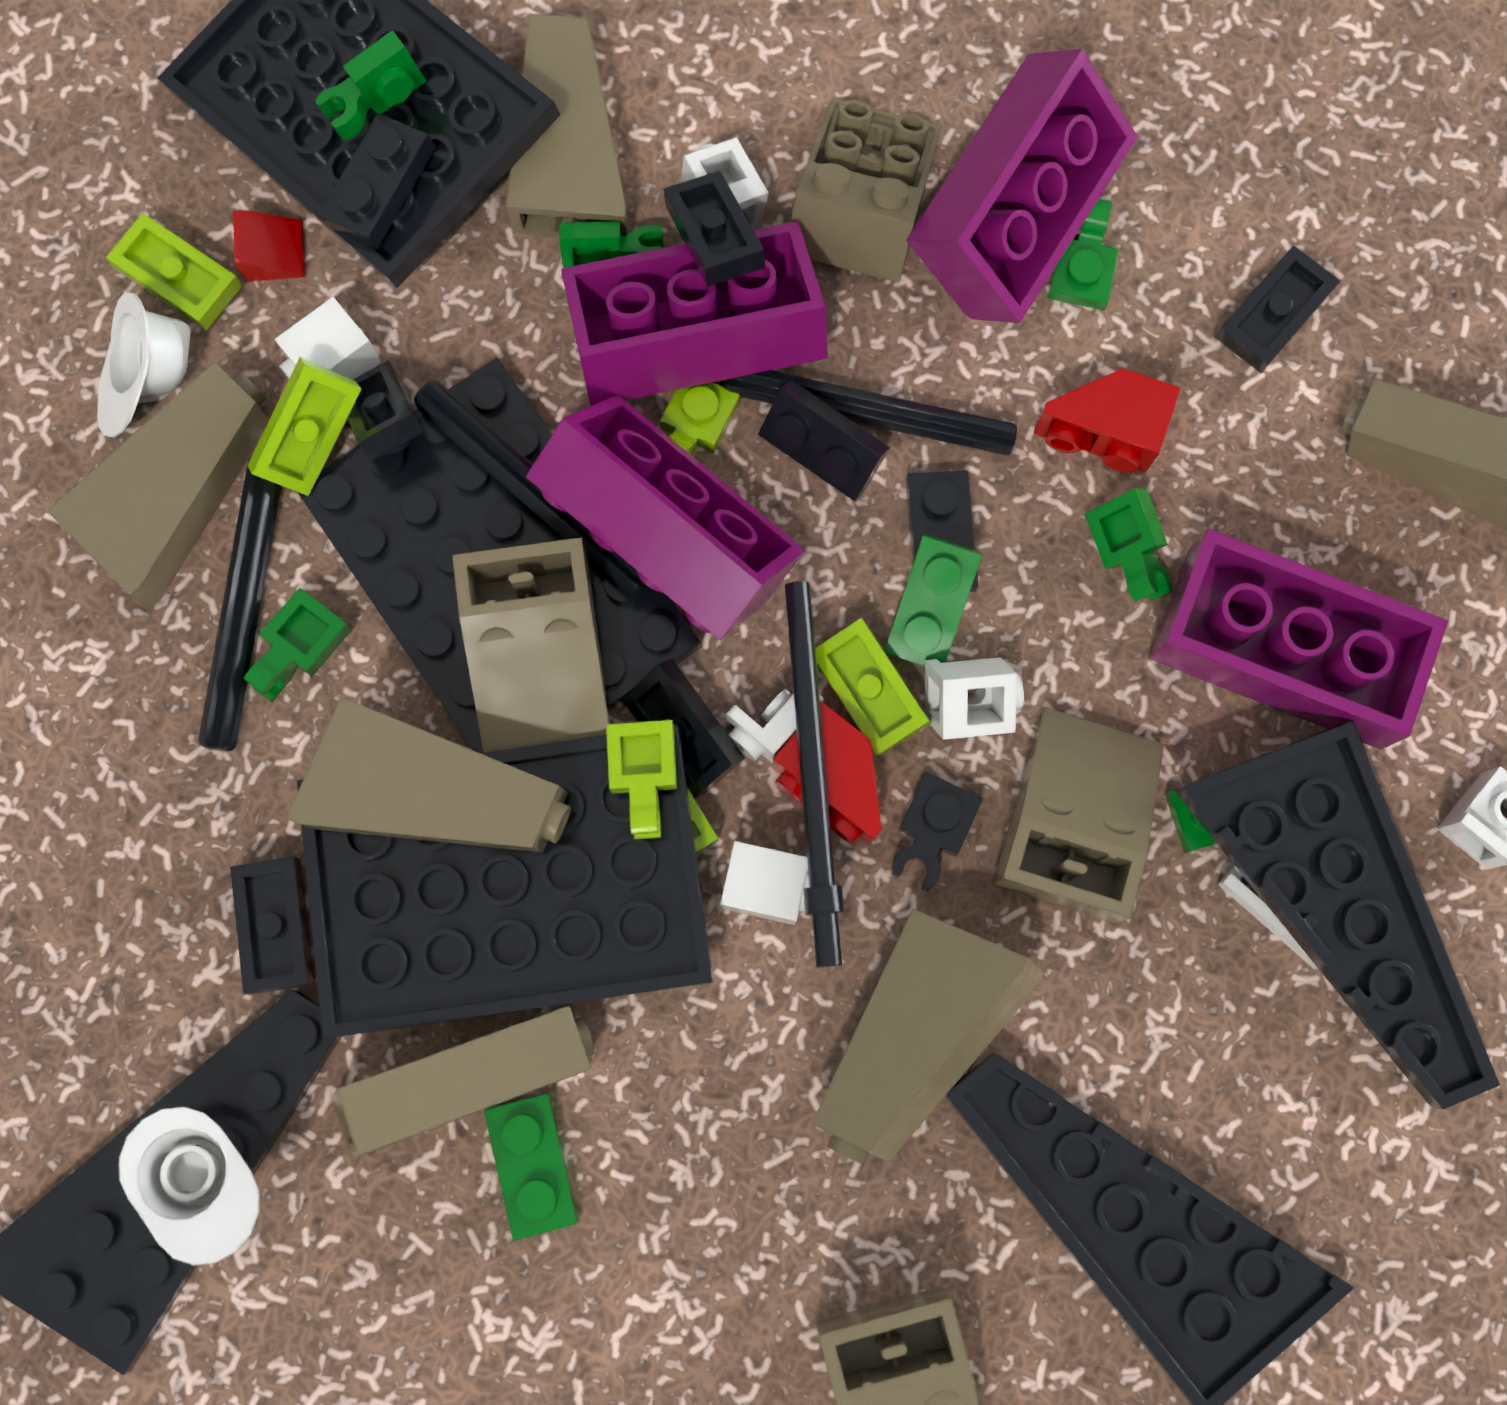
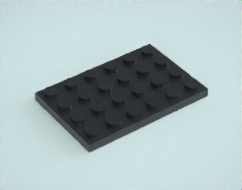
(268, 61)
(418, 507)
(481, 931)

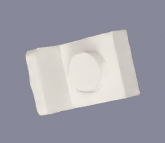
(768, 741)

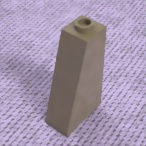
(573, 165)
(1433, 447)
(165, 483)
(414, 785)
(920, 1033)
(461, 1081)

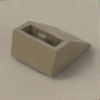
(864, 187)
(531, 644)
(1082, 817)
(898, 1353)

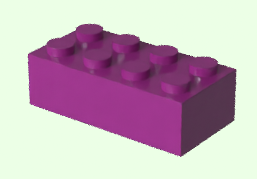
(1023, 186)
(657, 327)
(664, 514)
(1298, 639)

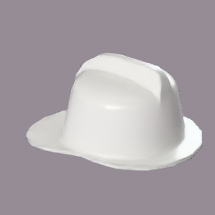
(141, 364)
(189, 1185)

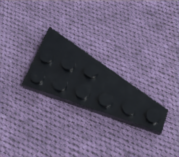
(1334, 872)
(84, 1251)
(1172, 1260)

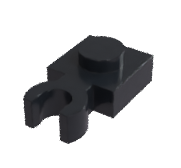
(937, 821)

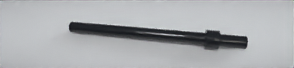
(822, 898)

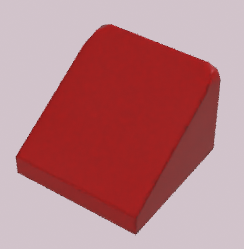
(268, 246)

